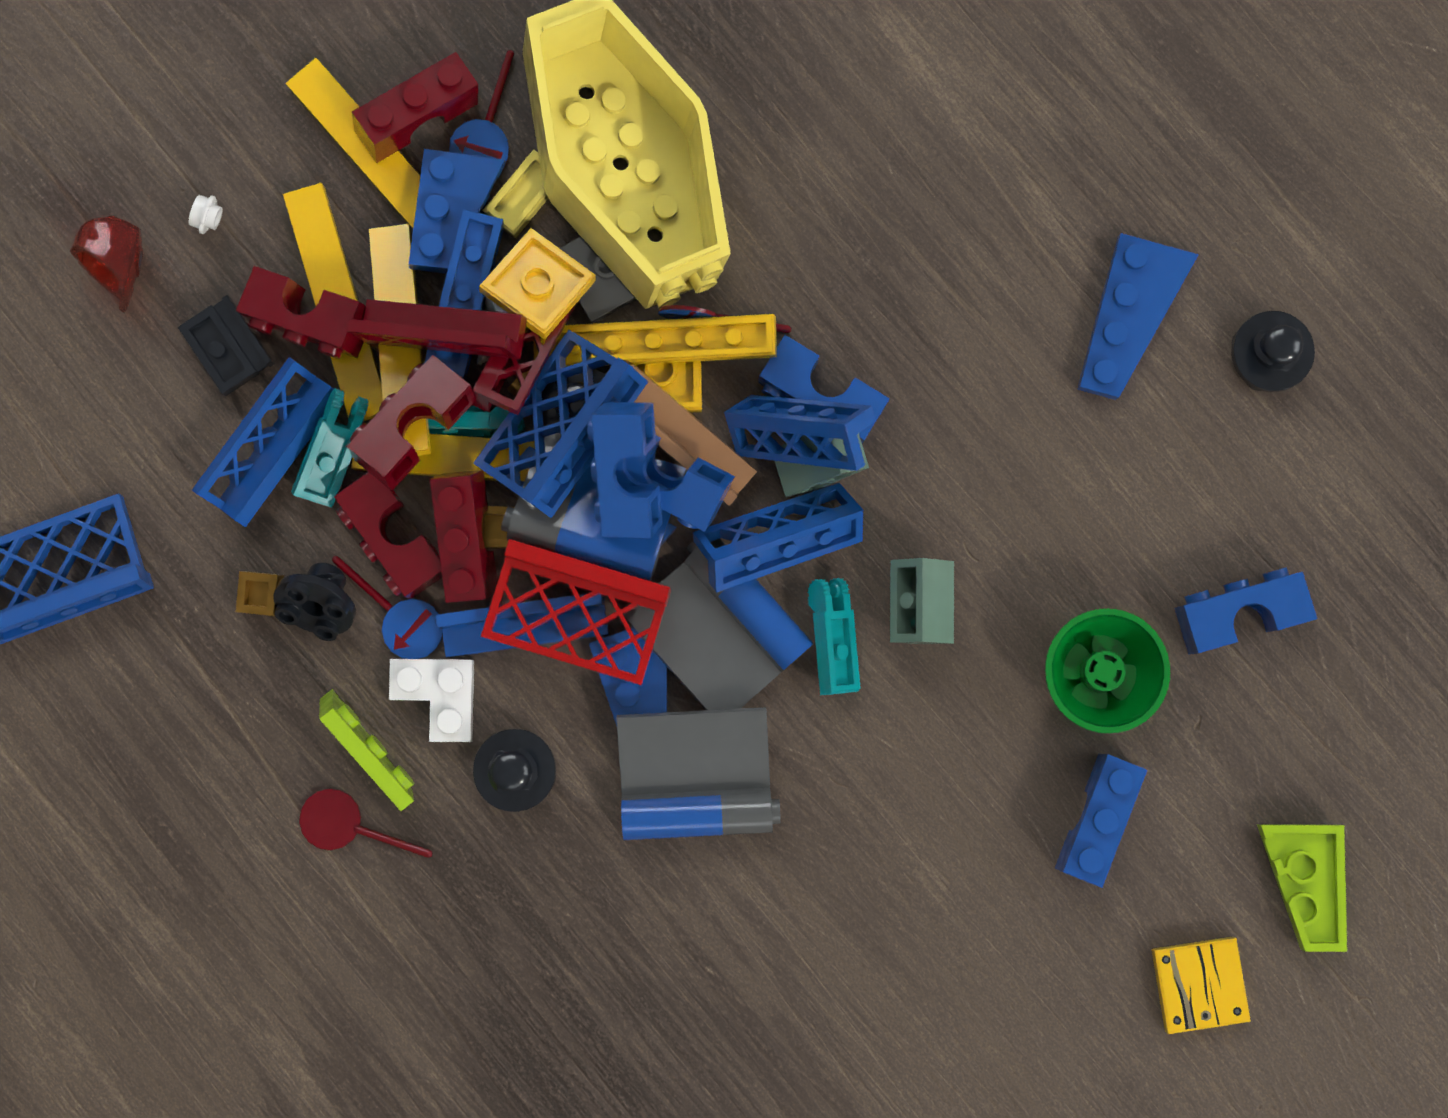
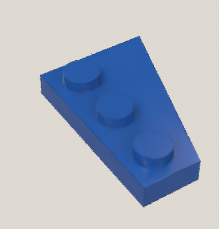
(446, 188)
(626, 696)

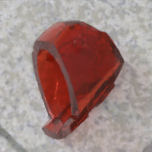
(110, 254)

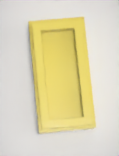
(519, 197)

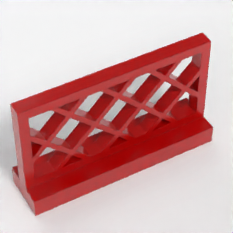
(583, 576)

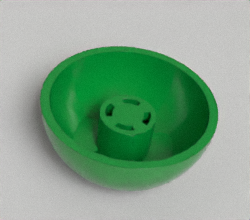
(1127, 660)

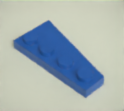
(1133, 304)

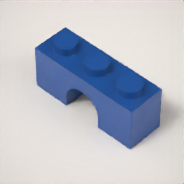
(790, 378)
(690, 498)
(623, 503)
(1279, 600)
(1108, 805)

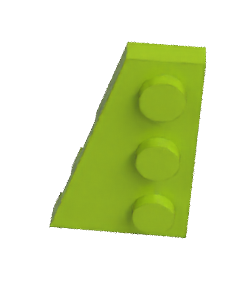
(365, 749)
(1311, 880)

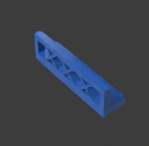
(469, 266)
(798, 417)
(273, 446)
(785, 542)
(464, 628)

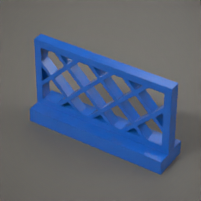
(567, 461)
(79, 597)

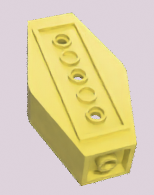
(637, 115)

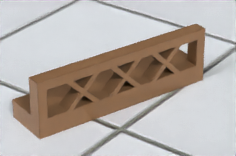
(688, 438)

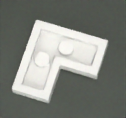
(448, 688)

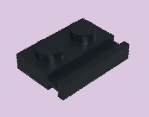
(226, 345)

